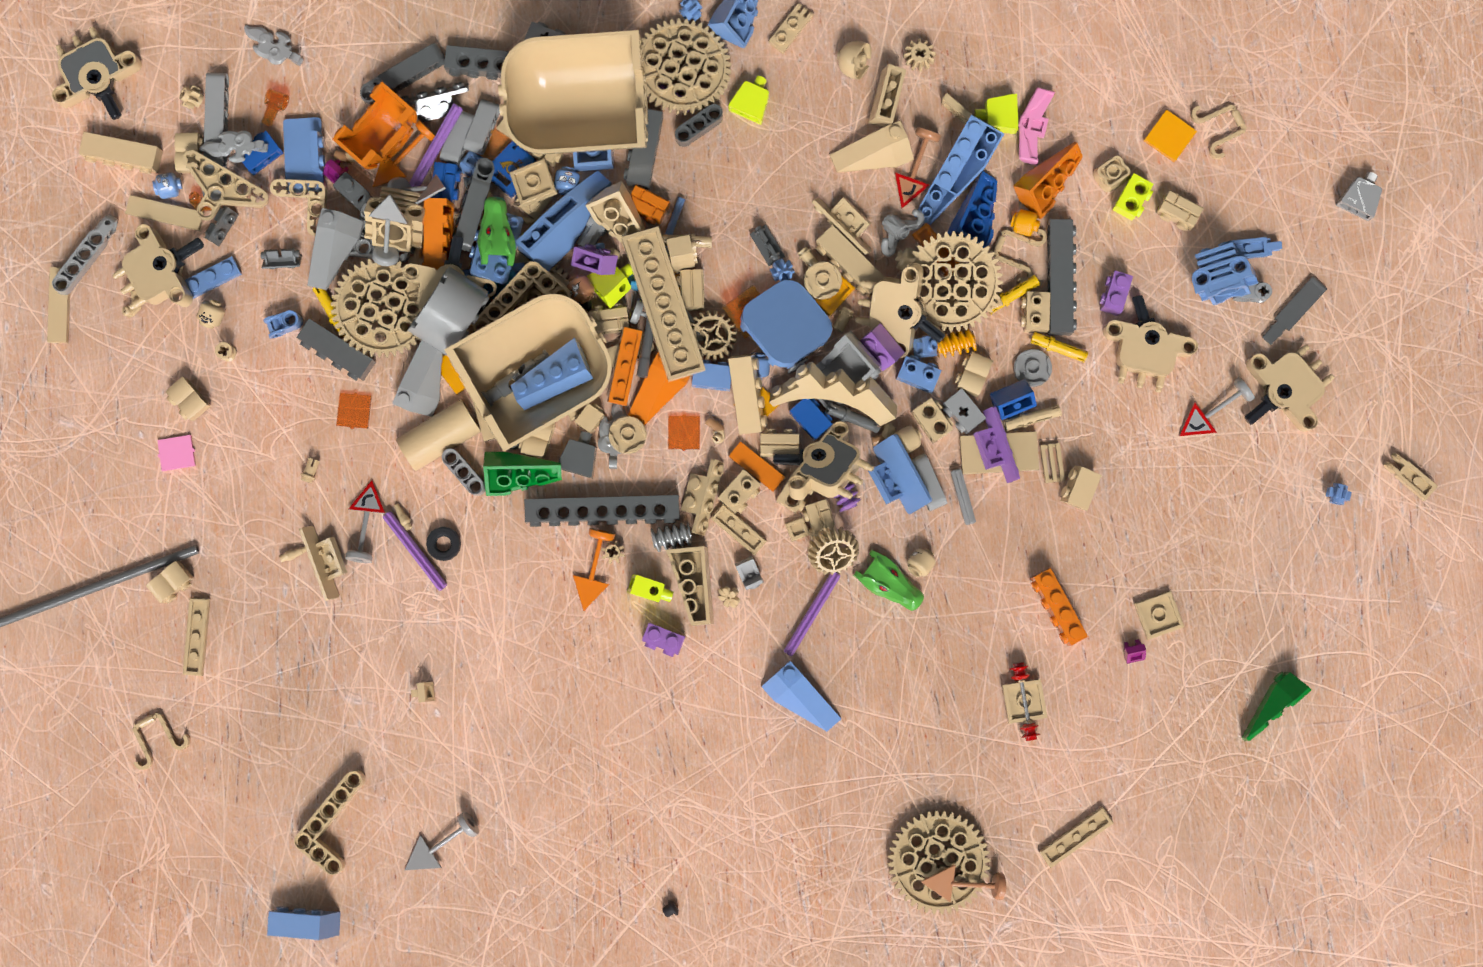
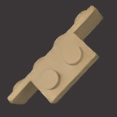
(847, 220)
(701, 496)
(325, 561)

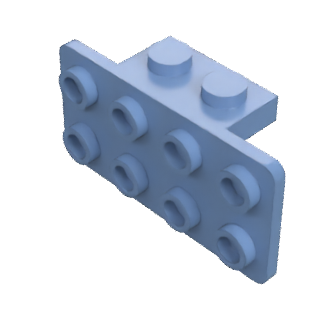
(304, 151)
(497, 267)
(898, 477)

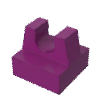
(333, 170)
(1134, 653)

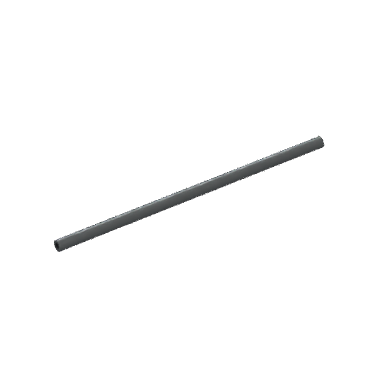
(98, 585)

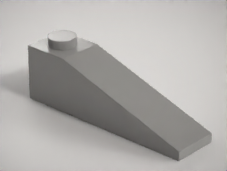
(333, 242)

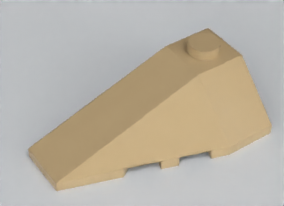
(878, 150)
(616, 211)

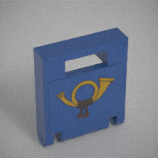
(508, 161)

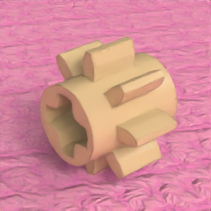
(191, 96)
(610, 547)

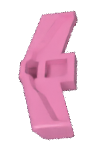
(1033, 125)

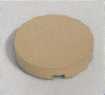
(822, 280)
(627, 435)

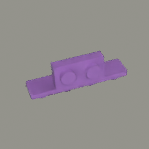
(995, 446)

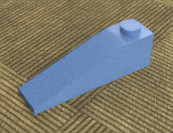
(795, 693)

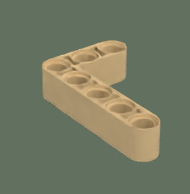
(517, 295)
(326, 820)

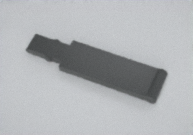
(1295, 309)

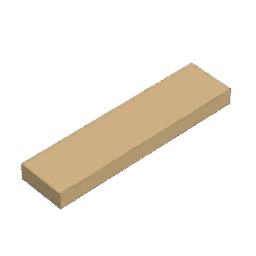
(164, 213)
(58, 311)
(196, 636)
(1076, 837)

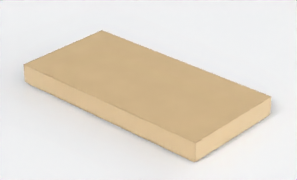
(1022, 444)

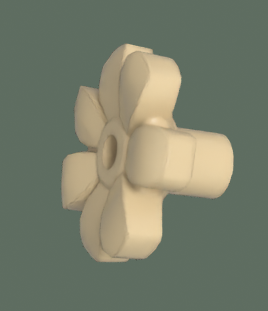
(729, 596)

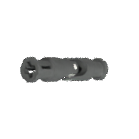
(502, 388)

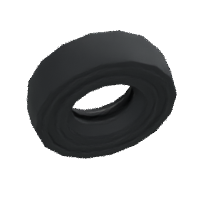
(443, 555)

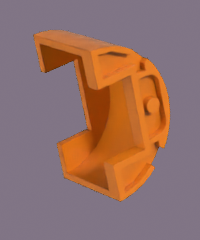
(380, 130)

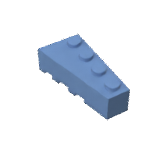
(553, 376)

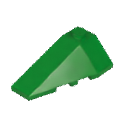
(511, 472)
(1282, 693)

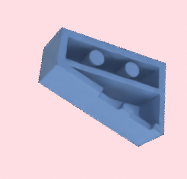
(303, 923)

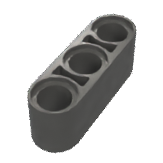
(703, 117)

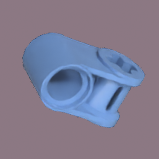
(279, 324)

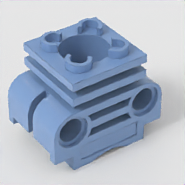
(1223, 274)

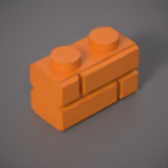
(650, 205)

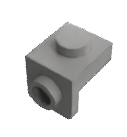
(749, 573)

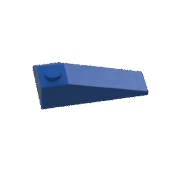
(976, 212)

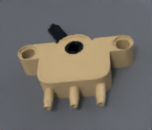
(1146, 356)

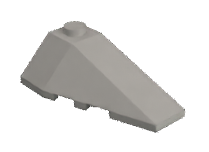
(421, 383)

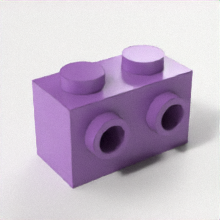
(594, 260)
(1116, 293)
(882, 346)
(664, 639)

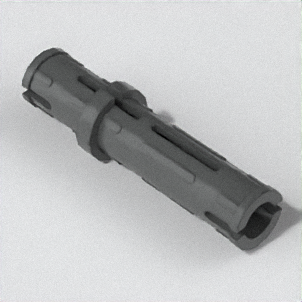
(846, 414)

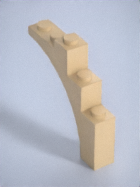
(838, 387)

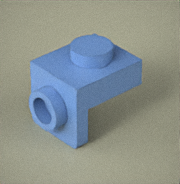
(925, 347)

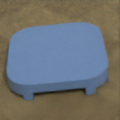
(786, 323)

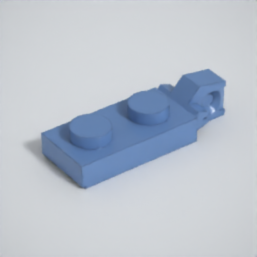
(1256, 247)

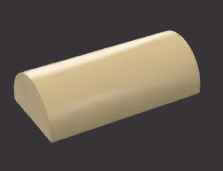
(438, 434)

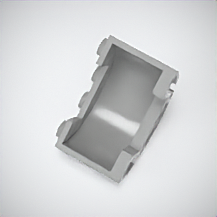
(449, 311)
(853, 359)

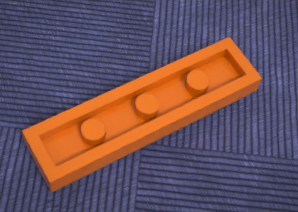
(624, 366)

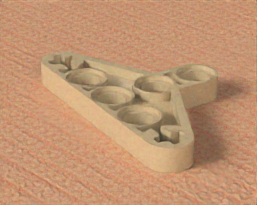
(229, 192)

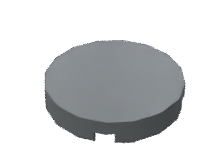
(1033, 367)

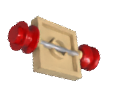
(1024, 701)

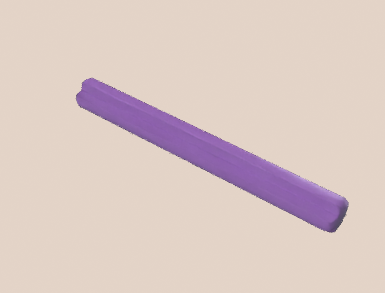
(436, 145)
(415, 551)
(811, 614)

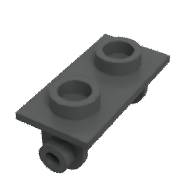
(217, 232)
(767, 245)
(290, 258)

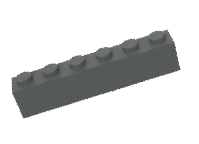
(1060, 276)

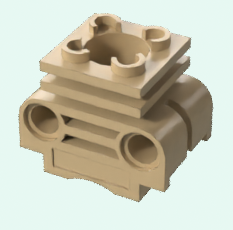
(401, 235)

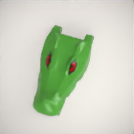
(495, 232)
(888, 581)

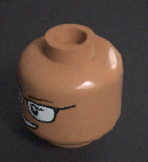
(581, 288)

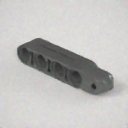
(406, 71)
(474, 202)

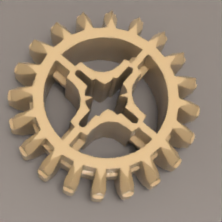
(719, 339)
(833, 550)

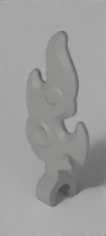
(267, 49)
(238, 141)
(603, 442)

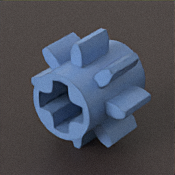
(690, 9)
(782, 270)
(1338, 494)

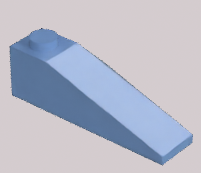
(734, 21)

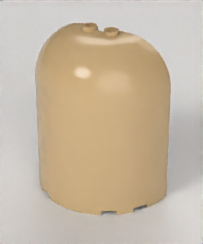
(576, 93)
(513, 340)

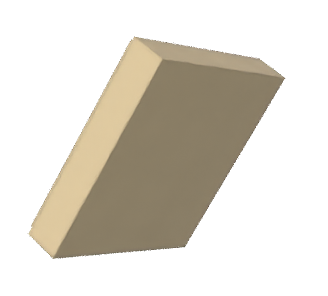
(533, 183)
(1158, 615)

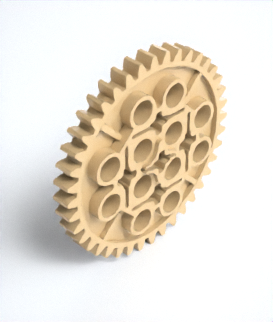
(713, 56)
(977, 258)
(350, 320)
(927, 829)

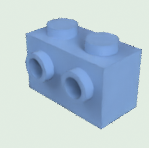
(919, 374)
(714, 377)

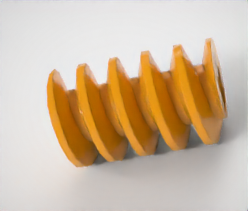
(958, 342)

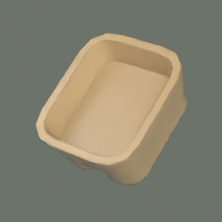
(1111, 174)

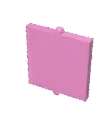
(176, 453)

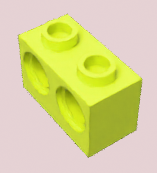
(1130, 195)

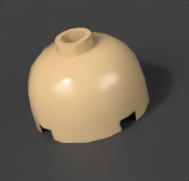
(853, 59)

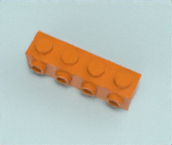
(1059, 607)

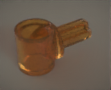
(275, 102)

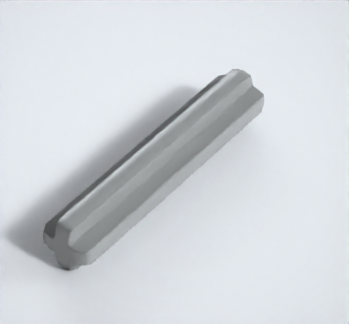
(963, 497)

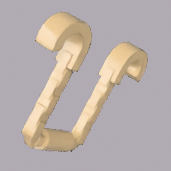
(1237, 117)
(1000, 242)
(146, 721)

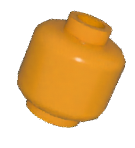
(1025, 222)

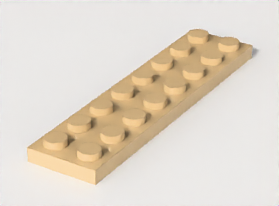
(663, 304)

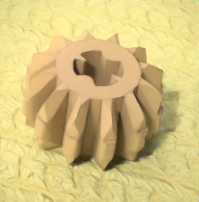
(919, 61)

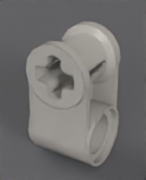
(1255, 296)

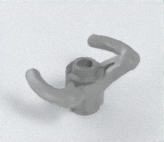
(898, 230)

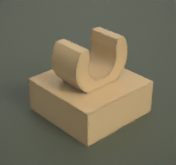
(424, 692)

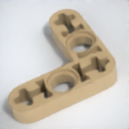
(313, 198)

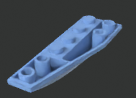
(961, 166)
(562, 224)

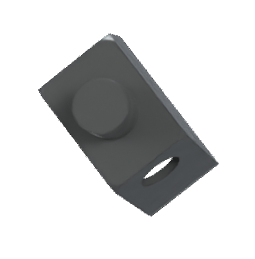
(352, 190)
(579, 456)

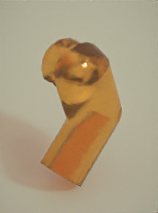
(195, 199)

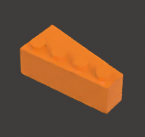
(437, 231)

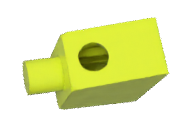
(751, 100)
(1001, 113)
(612, 287)
(641, 587)

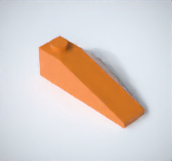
(1042, 184)
(655, 392)

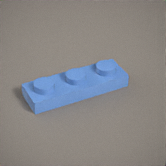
(213, 277)

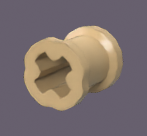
(219, 351)

